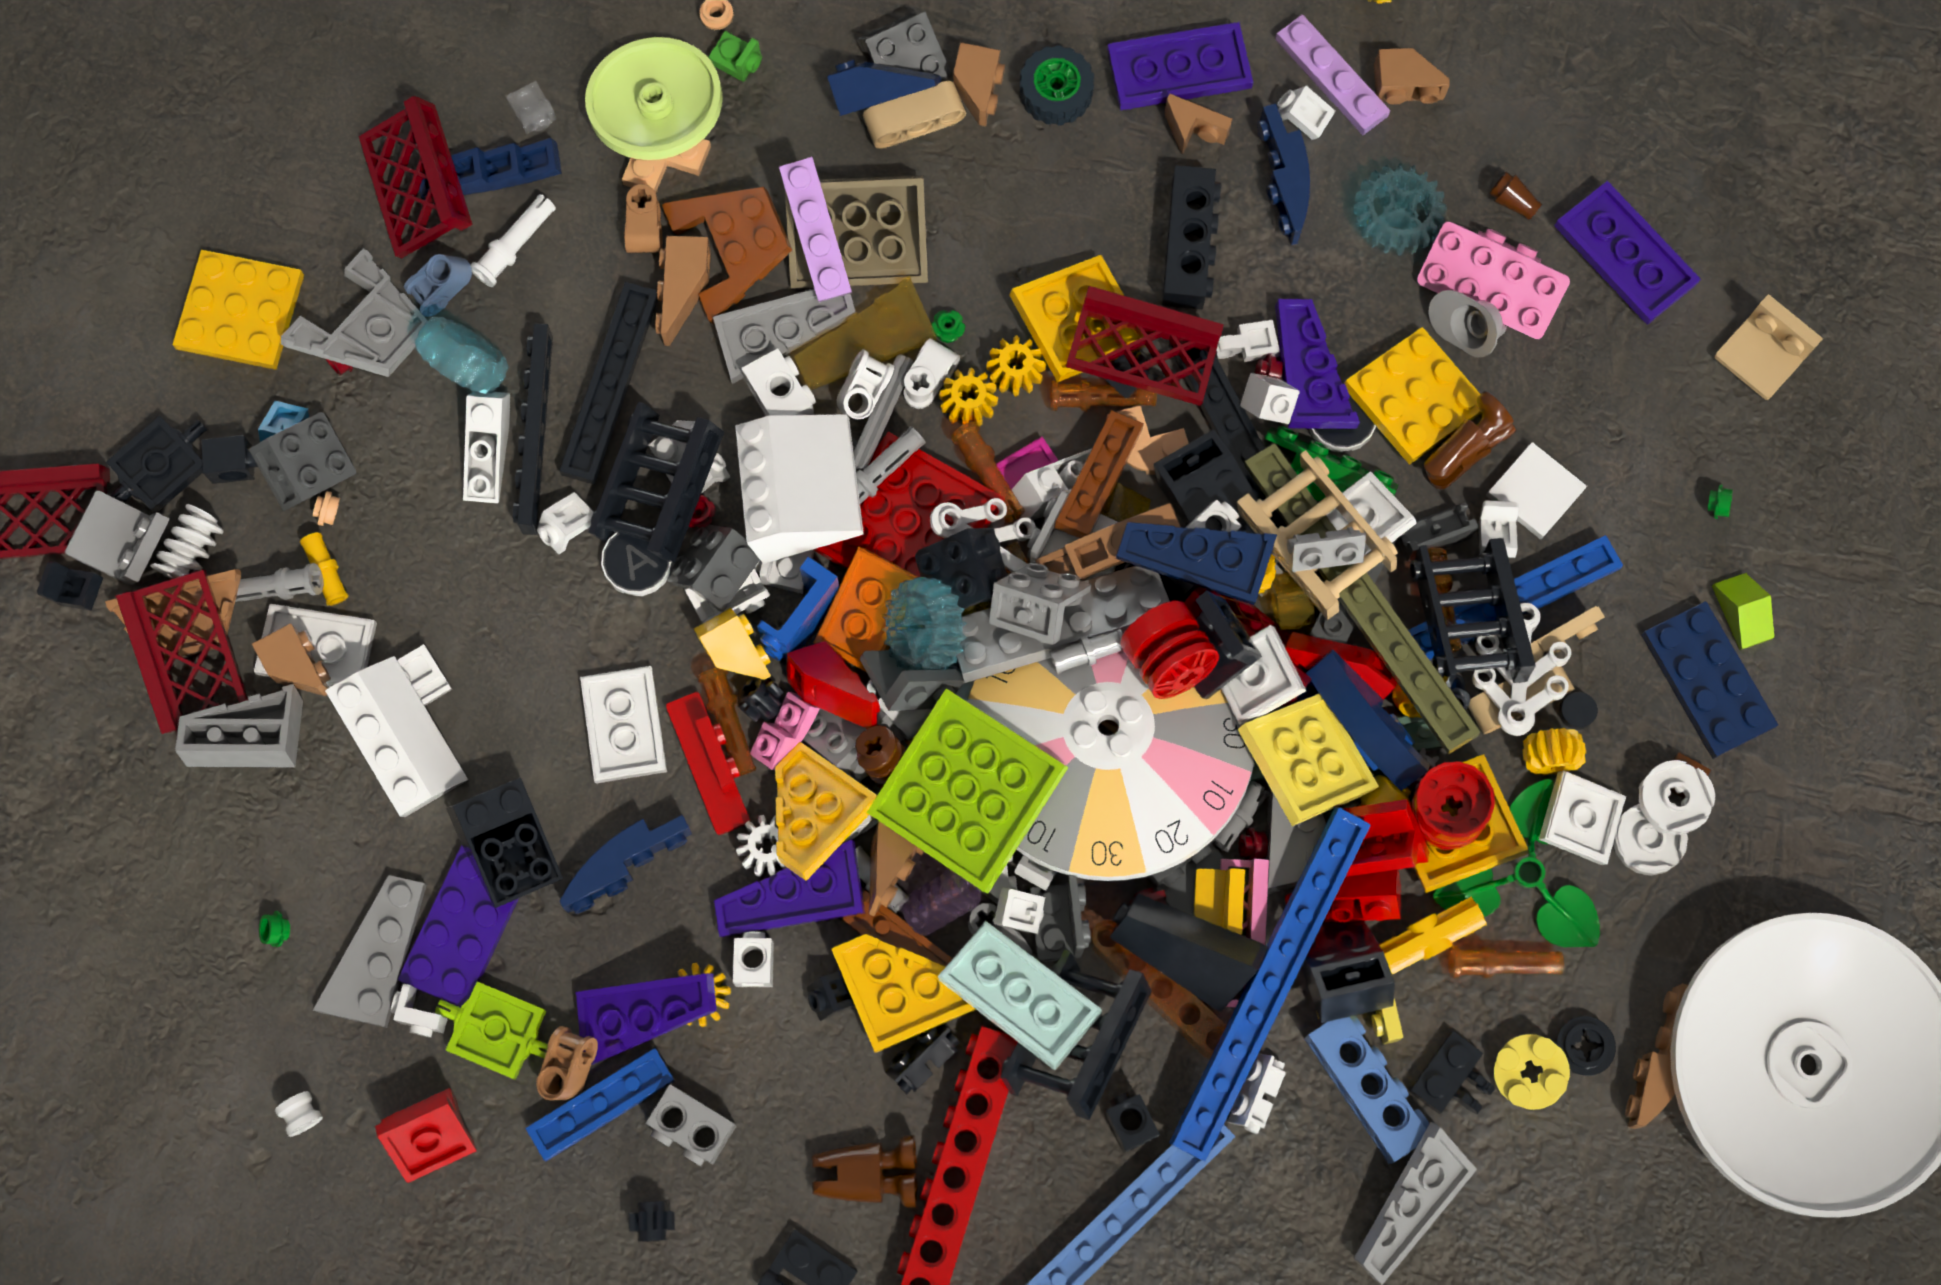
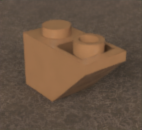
(1407, 76)
(975, 79)
(289, 661)

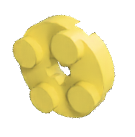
(1520, 1090)

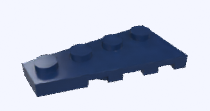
(1210, 559)

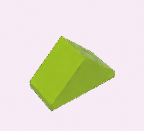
(1746, 610)

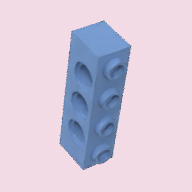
(1391, 1141)

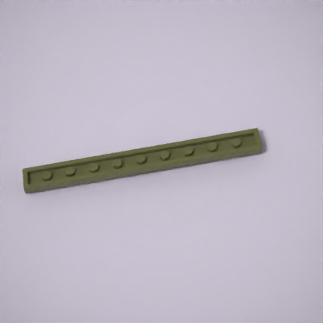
(1375, 617)

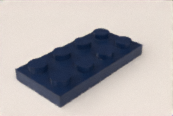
(1709, 679)

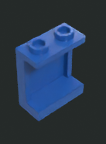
(806, 617)

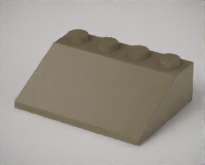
(876, 228)

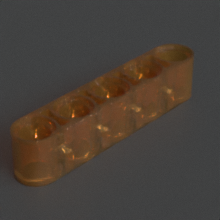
(1167, 1007)

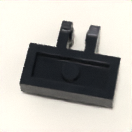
(1447, 1072)

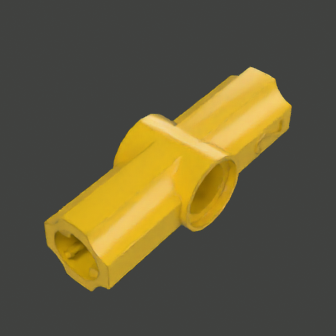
(1432, 934)

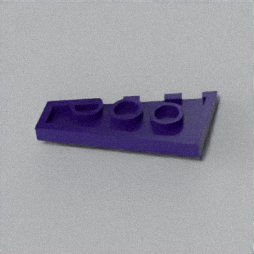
(1311, 369)
(790, 900)
(642, 1011)

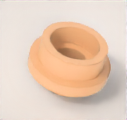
(712, 6)
(326, 508)

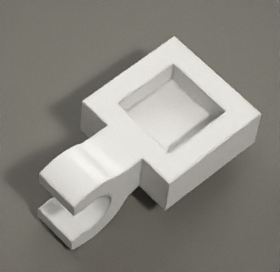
(1253, 340)

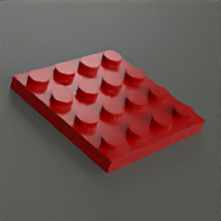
(899, 514)

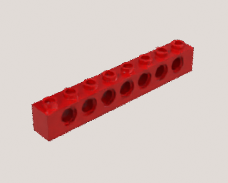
(985, 1046)

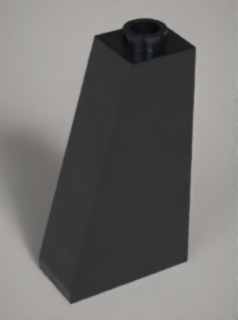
(1188, 949)

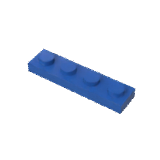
(600, 1104)

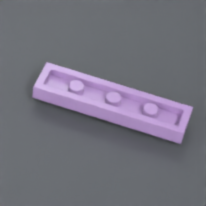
(1332, 74)
(815, 229)

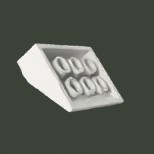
(797, 483)

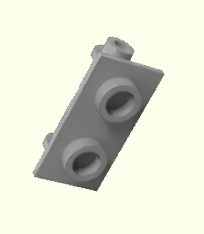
(1336, 549)

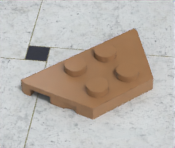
(224, 588)

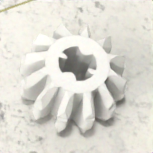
(755, 841)

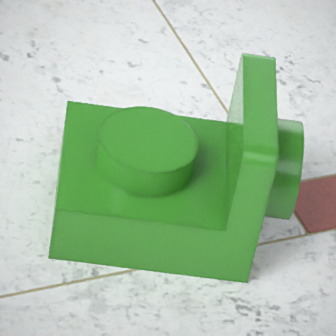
(736, 56)

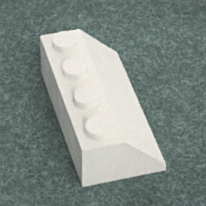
(396, 735)

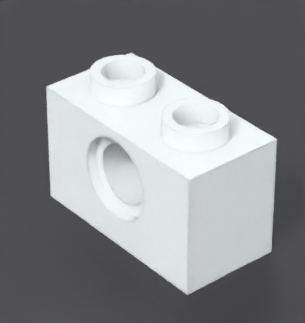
(773, 371)

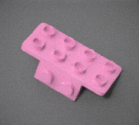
(1495, 272)

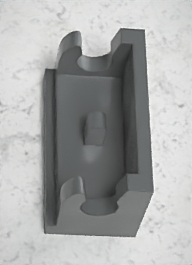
(1438, 531)

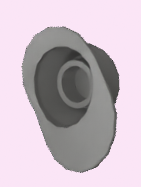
(1466, 322)

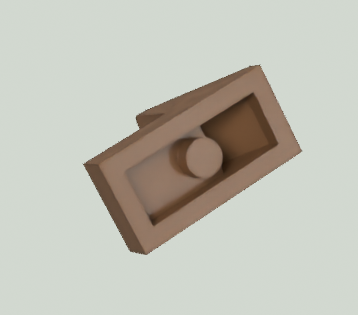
(1191, 118)

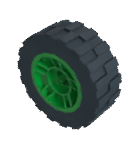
(1060, 67)

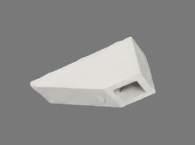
(485, 445)
(1042, 484)

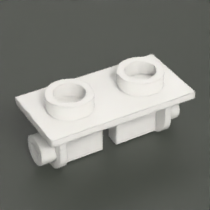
(1249, 1107)

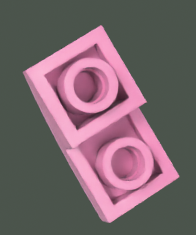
(787, 731)

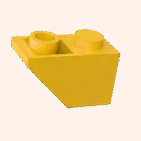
(730, 647)

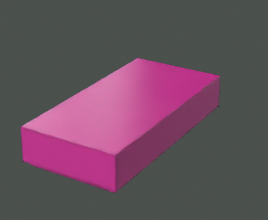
(1025, 460)

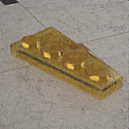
(884, 329)

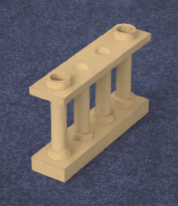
(1258, 516)

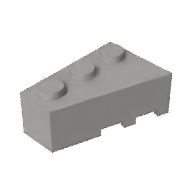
(243, 734)
(1288, 845)

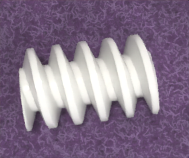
(188, 543)

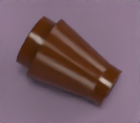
(1514, 195)

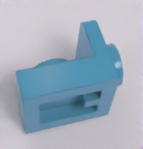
(280, 418)

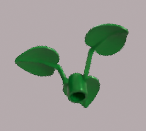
(1568, 917)

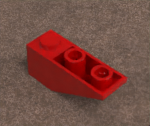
(1308, 650)
(829, 684)
(1366, 898)

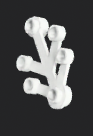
(963, 517)
(1517, 700)

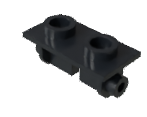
(909, 1065)

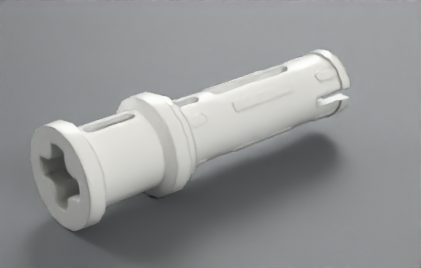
(503, 251)

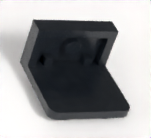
(966, 562)

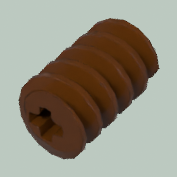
(878, 753)

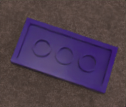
(1179, 64)
(1627, 252)
(456, 936)

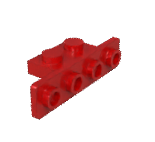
(707, 762)

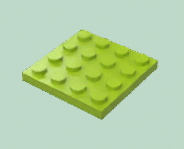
(967, 790)

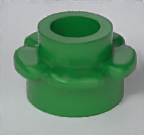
(948, 334)
(1720, 502)
(274, 929)

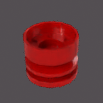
(1169, 649)
(1461, 788)

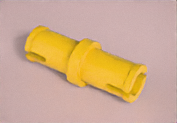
(317, 553)

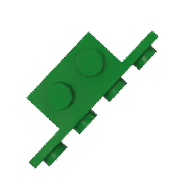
(1343, 471)

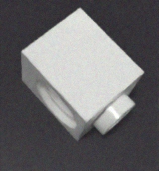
(1269, 398)
(1223, 512)
(753, 977)

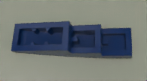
(503, 167)
(1366, 721)

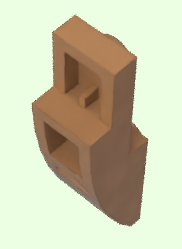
(1098, 550)
(1653, 1071)

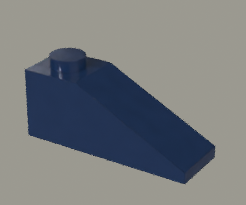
(872, 84)

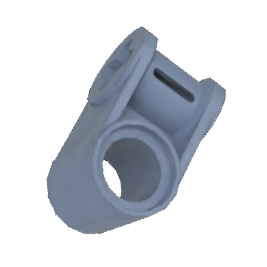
(434, 286)

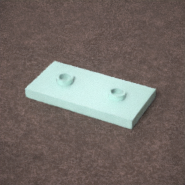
(1020, 995)

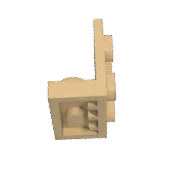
(1768, 347)

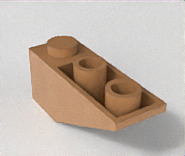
(685, 276)
(889, 862)

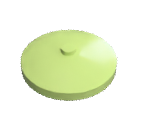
(653, 98)

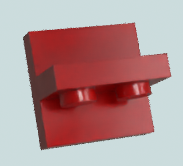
(1391, 841)
(426, 1136)

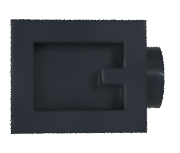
(829, 995)

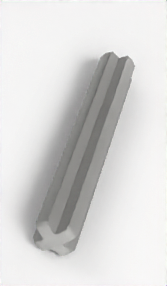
(881, 413)

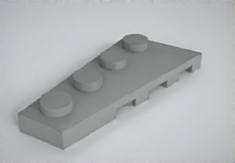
(777, 324)
(369, 969)
(1418, 1198)

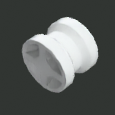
(298, 1113)

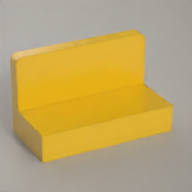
(1220, 897)

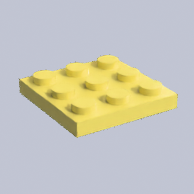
(1307, 759)

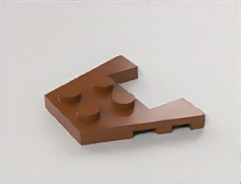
(745, 236)

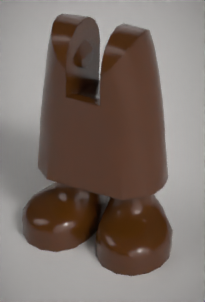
(1470, 442)
(861, 1172)

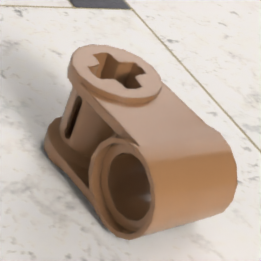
(643, 225)
(566, 1062)

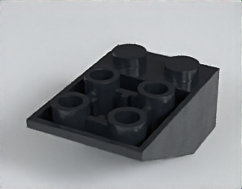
(1200, 476)
(505, 842)
(1347, 971)

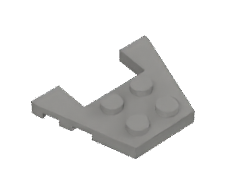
(375, 333)

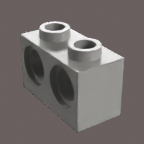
(694, 1118)

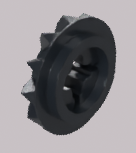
(1595, 1032)

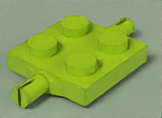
(495, 1030)

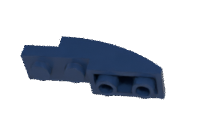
(1290, 176)
(607, 868)

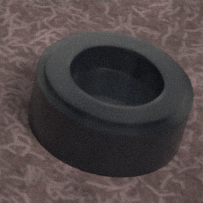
(1578, 710)

